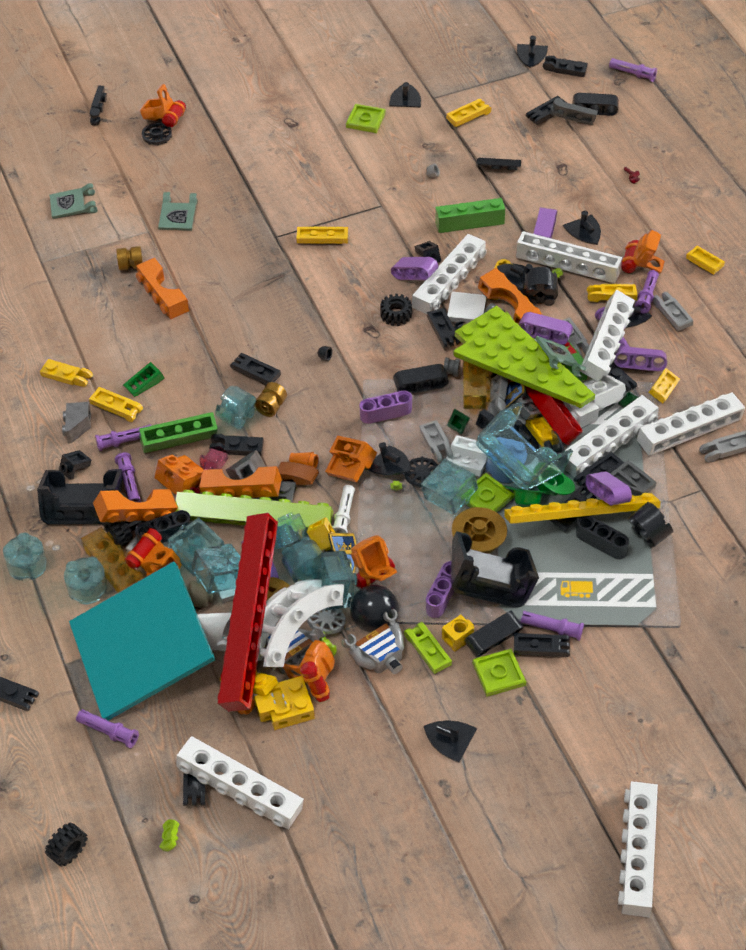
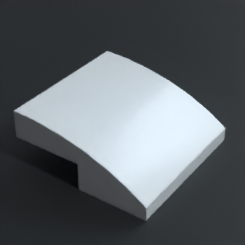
(468, 455)

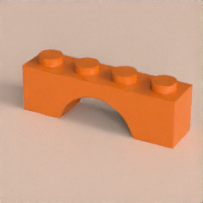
(497, 286)
(170, 300)
(262, 483)
(114, 507)

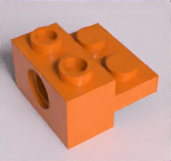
(350, 458)
(178, 473)

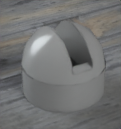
(432, 171)

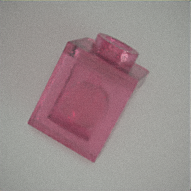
(213, 460)

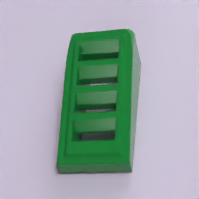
(145, 372)

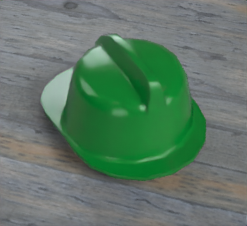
(557, 485)
(526, 497)

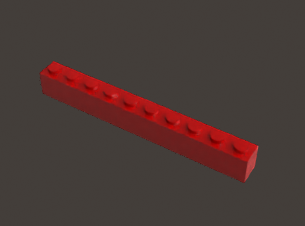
(248, 613)

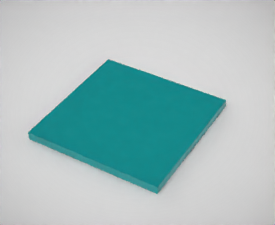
(141, 641)

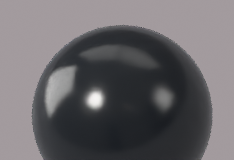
(369, 606)

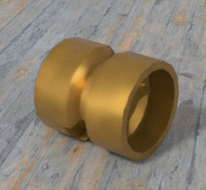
(129, 258)
(270, 399)

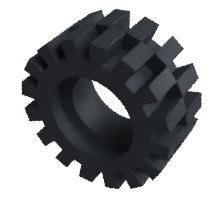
(396, 302)
(120, 532)
(66, 844)

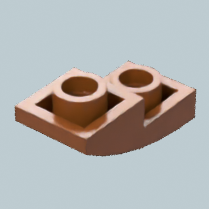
(300, 473)

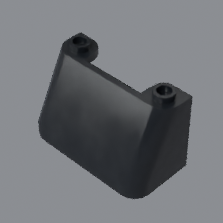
(72, 502)
(492, 577)

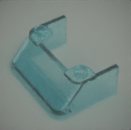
(516, 455)

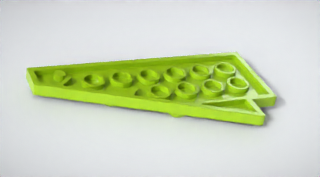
(508, 350)

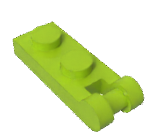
(428, 647)

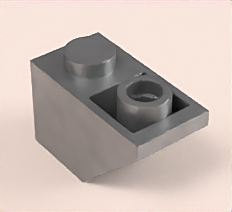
(76, 419)
(245, 466)

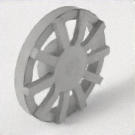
(327, 620)

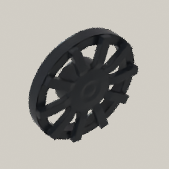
(156, 133)
(421, 471)

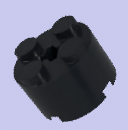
(540, 286)
(650, 524)

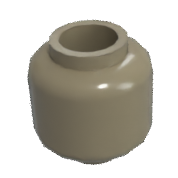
(198, 594)

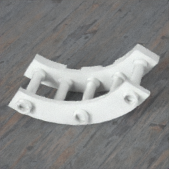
(291, 608)

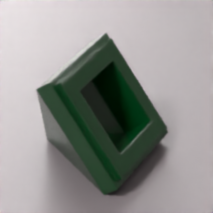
(627, 399)
(458, 421)

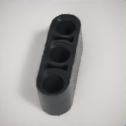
(604, 103)
(421, 379)
(165, 525)
(602, 537)
(493, 634)

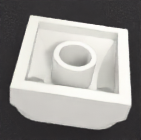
(606, 390)
(216, 629)

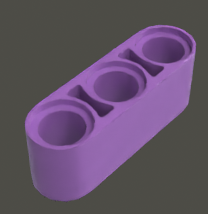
(545, 222)
(414, 268)
(546, 327)
(648, 364)
(385, 407)
(608, 488)
(437, 595)

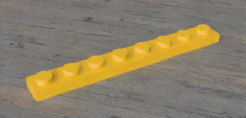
(575, 509)

